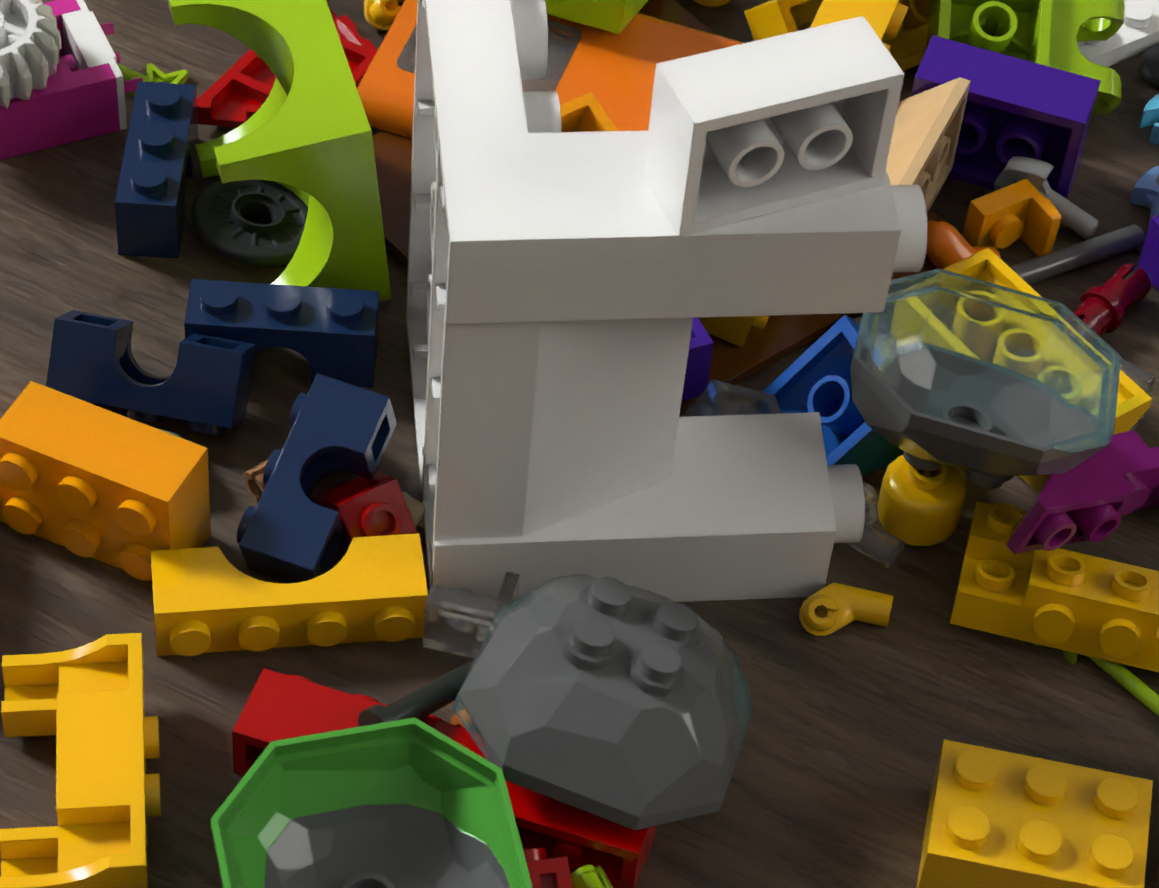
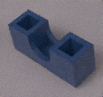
(154, 170)
(324, 325)
(96, 364)
(331, 433)

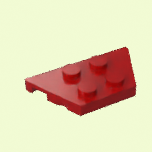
(250, 80)

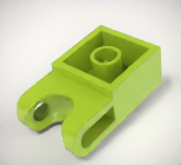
(1037, 33)

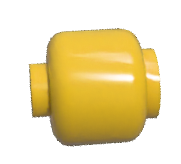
(921, 504)

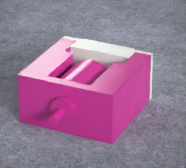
(79, 99)

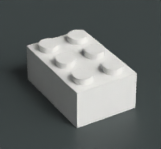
(771, 124)

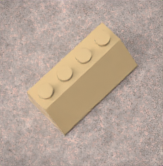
(927, 137)

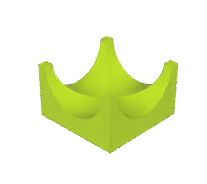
(305, 138)

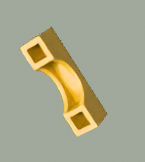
(214, 607)

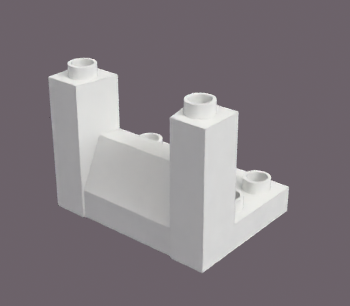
(560, 335)

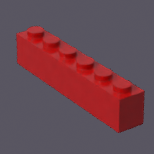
(296, 707)

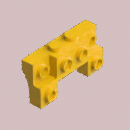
(1056, 595)
(102, 744)

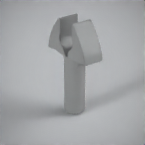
(1037, 172)

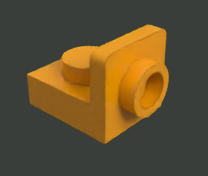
(1011, 215)

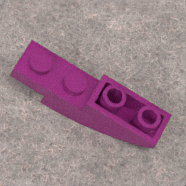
(1090, 497)

